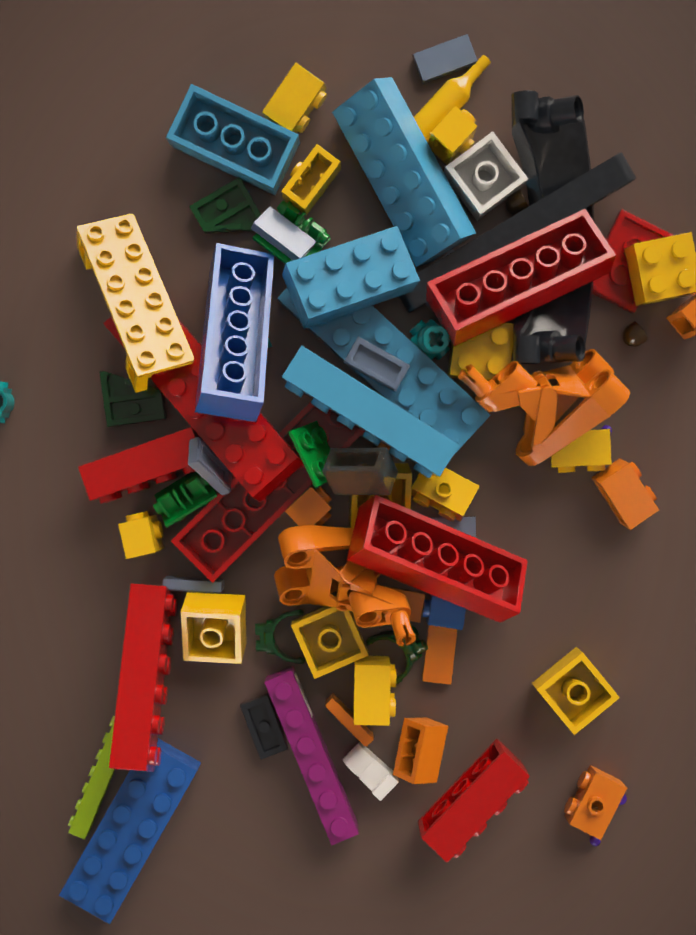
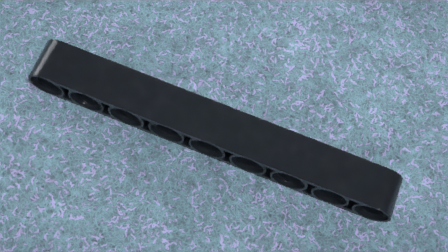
(565, 201)

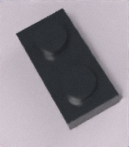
(264, 726)

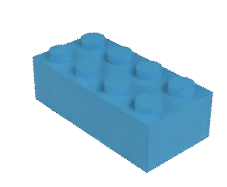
(233, 139)
(350, 277)

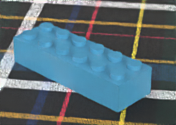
(403, 171)
(370, 412)

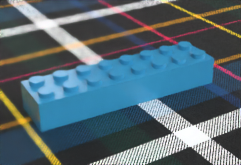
(425, 388)

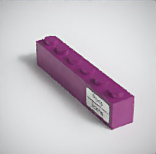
(312, 755)

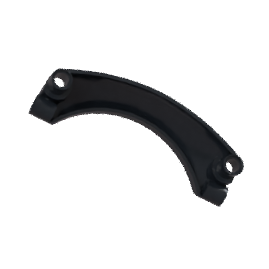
(552, 153)

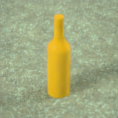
(453, 93)

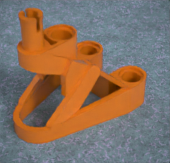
(547, 403)
(312, 579)

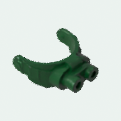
(267, 639)
(412, 651)

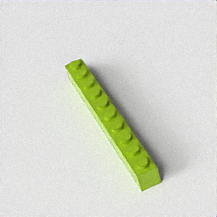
(94, 790)

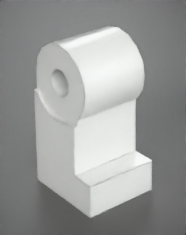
(371, 770)

